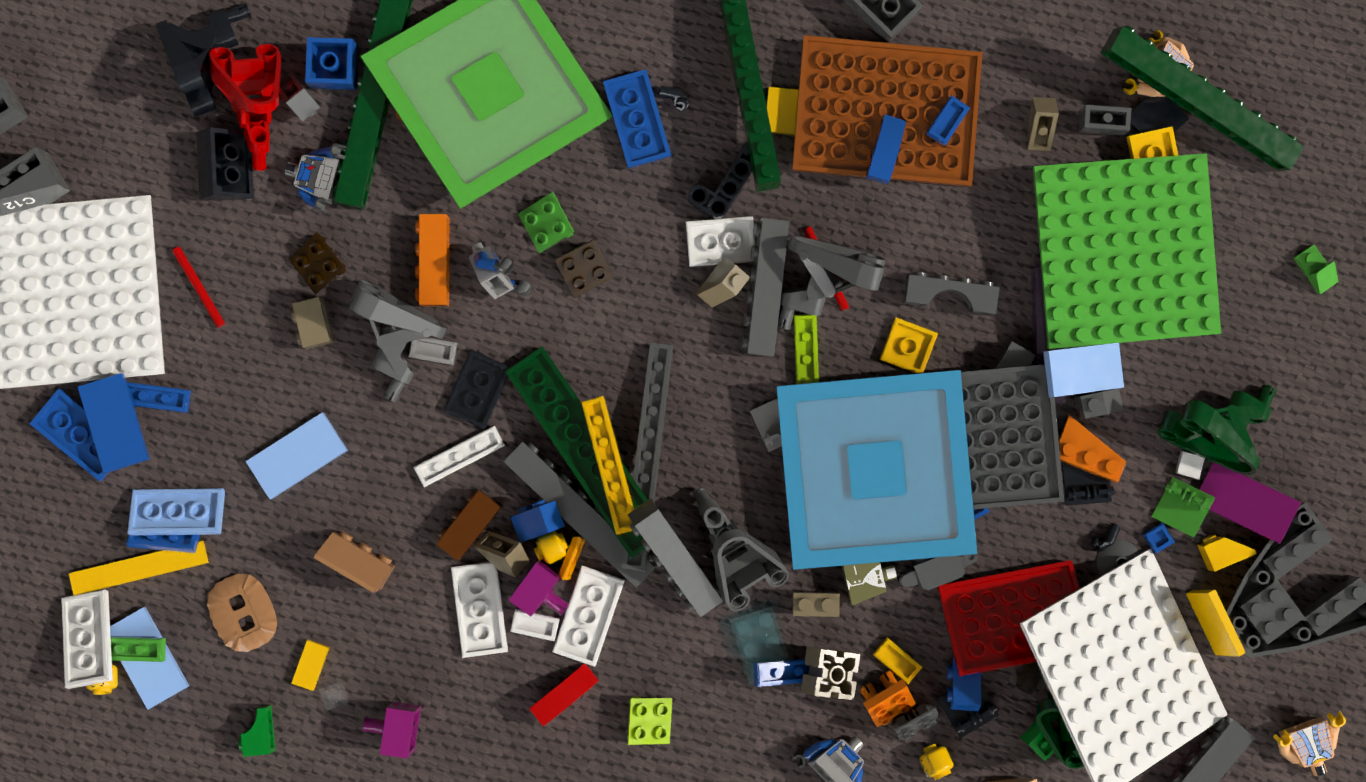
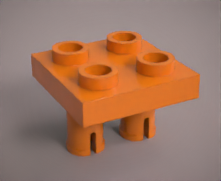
(888, 703)

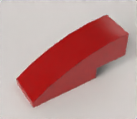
(563, 694)

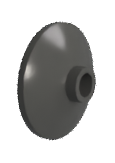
(1109, 558)

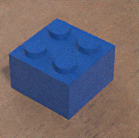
(331, 63)

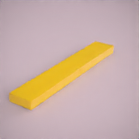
(609, 463)
(135, 569)

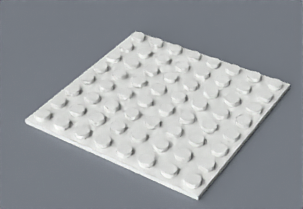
(79, 293)
(1124, 670)

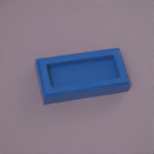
(947, 120)

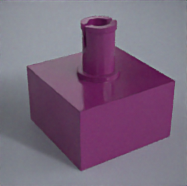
(537, 590)
(398, 729)

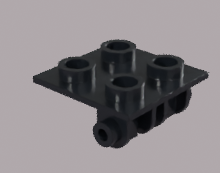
(1085, 487)
(967, 721)

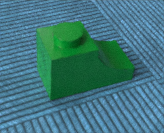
(260, 737)

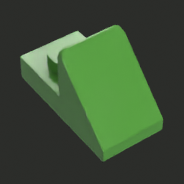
(1316, 269)

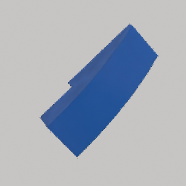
(886, 149)

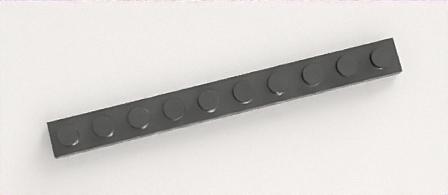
(651, 432)

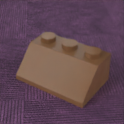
(355, 561)

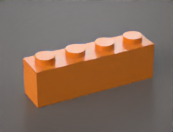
(433, 260)

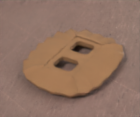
(256, 605)

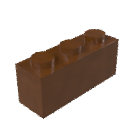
(468, 524)

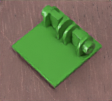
(546, 222)
(1183, 507)

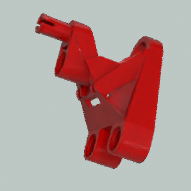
(250, 77)

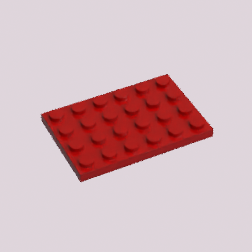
(987, 612)

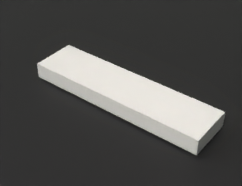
(459, 456)

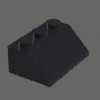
(224, 165)

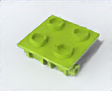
(649, 720)

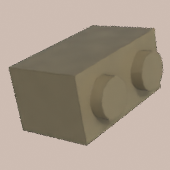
(311, 323)
(815, 603)

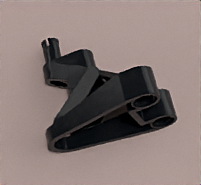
(192, 64)

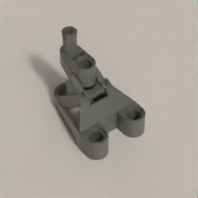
(822, 261)
(406, 326)
(746, 567)

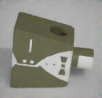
(866, 580)

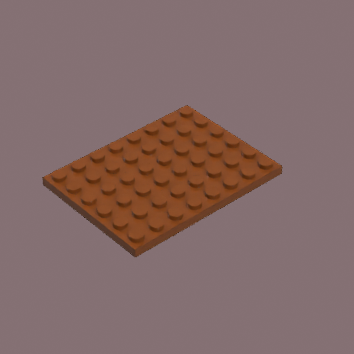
(855, 82)

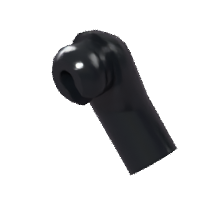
(676, 95)
(1108, 540)

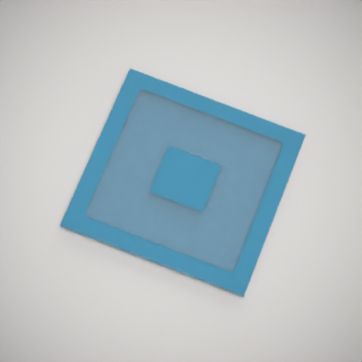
(876, 470)

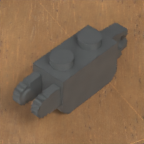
(936, 571)

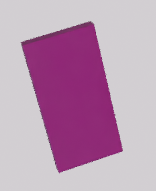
(1249, 503)

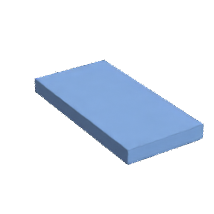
(1083, 369)
(296, 455)
(176, 511)
(151, 679)

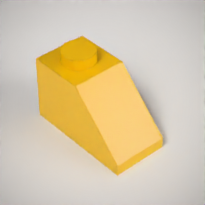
(1222, 552)

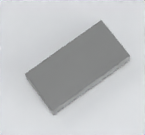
(433, 350)

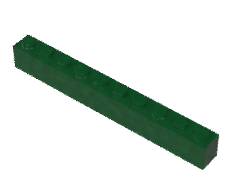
(750, 95)
(1201, 98)
(369, 114)

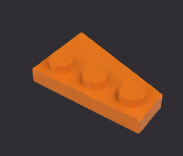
(1087, 452)

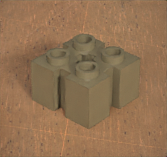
(830, 673)

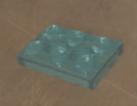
(758, 639)

